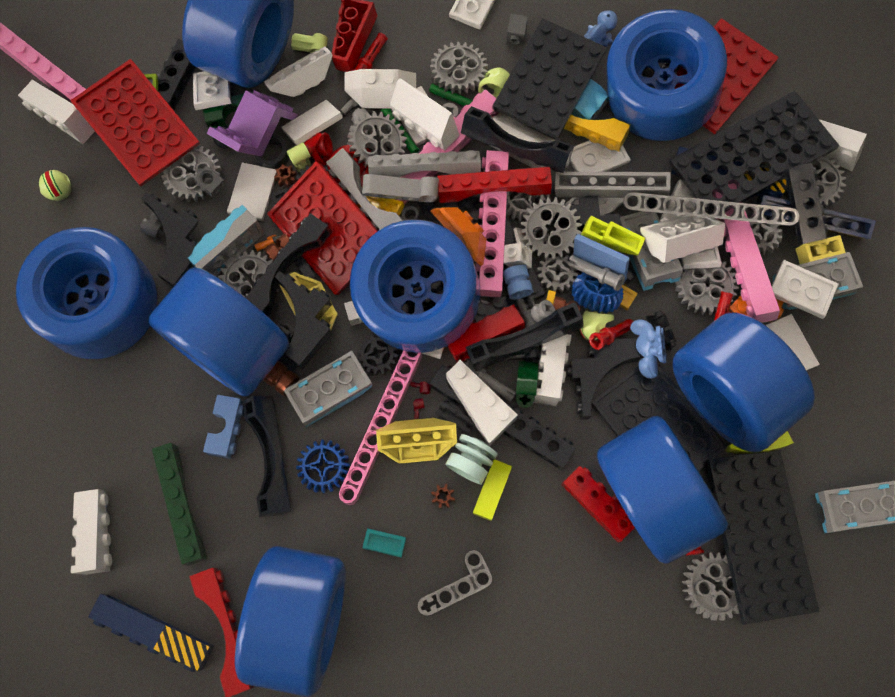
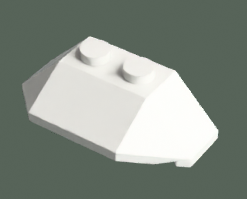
(301, 74)
(375, 86)

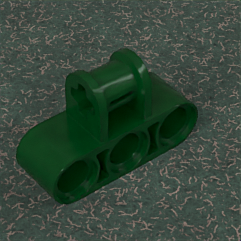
(526, 383)

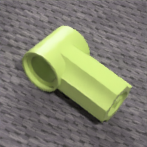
(308, 43)
(299, 156)

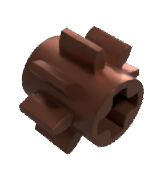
(285, 176)
(445, 491)

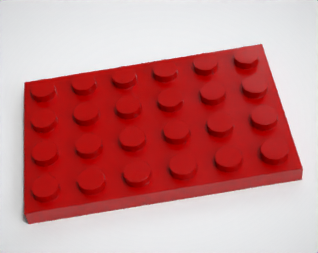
(745, 68)
(135, 122)
(324, 198)

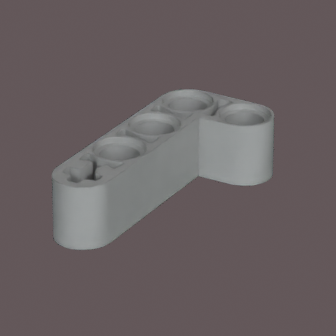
(400, 188)
(453, 587)

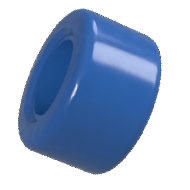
(237, 37)
(666, 38)
(379, 268)
(54, 273)
(219, 331)
(744, 381)
(661, 490)
(290, 621)

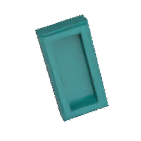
(384, 543)

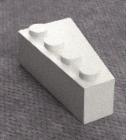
(56, 111)
(850, 144)
(551, 371)
(484, 407)
(91, 533)

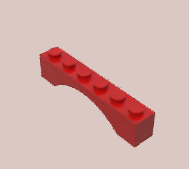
(528, 181)
(209, 588)

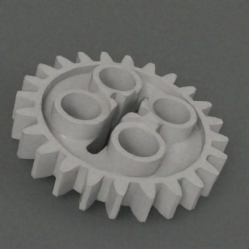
(458, 67)
(360, 140)
(181, 185)
(830, 190)
(535, 221)
(244, 262)
(705, 300)
(707, 601)

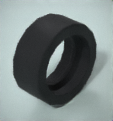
(282, 159)

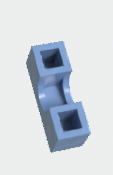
(224, 443)

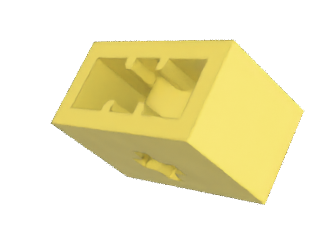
(820, 249)

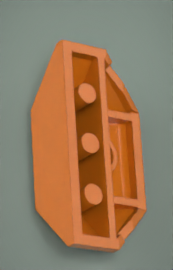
(464, 229)

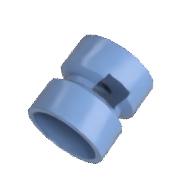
(518, 284)

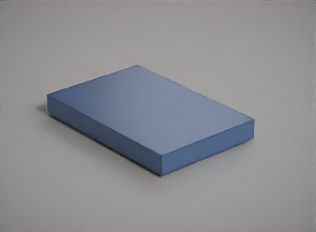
(600, 255)

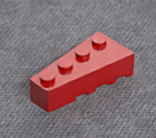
(352, 32)

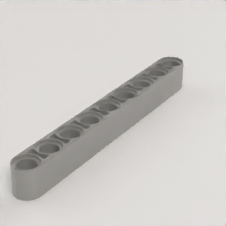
(719, 209)

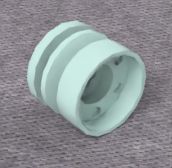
(472, 456)

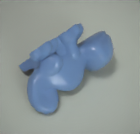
(606, 21)
(650, 345)

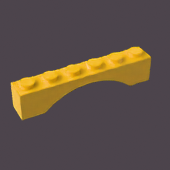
(607, 132)

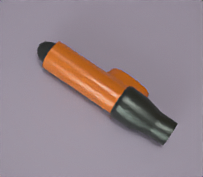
(271, 239)

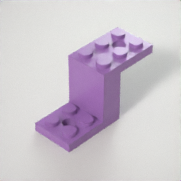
(253, 123)

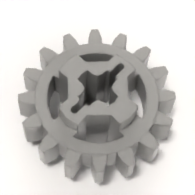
(766, 233)
(548, 271)

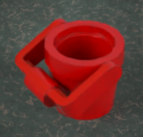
(320, 146)

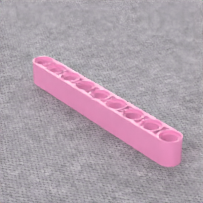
(381, 413)

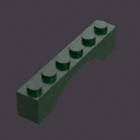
(185, 531)

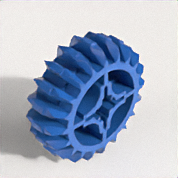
(594, 295)
(322, 457)

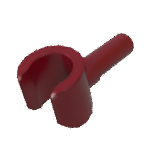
(424, 387)
(418, 404)

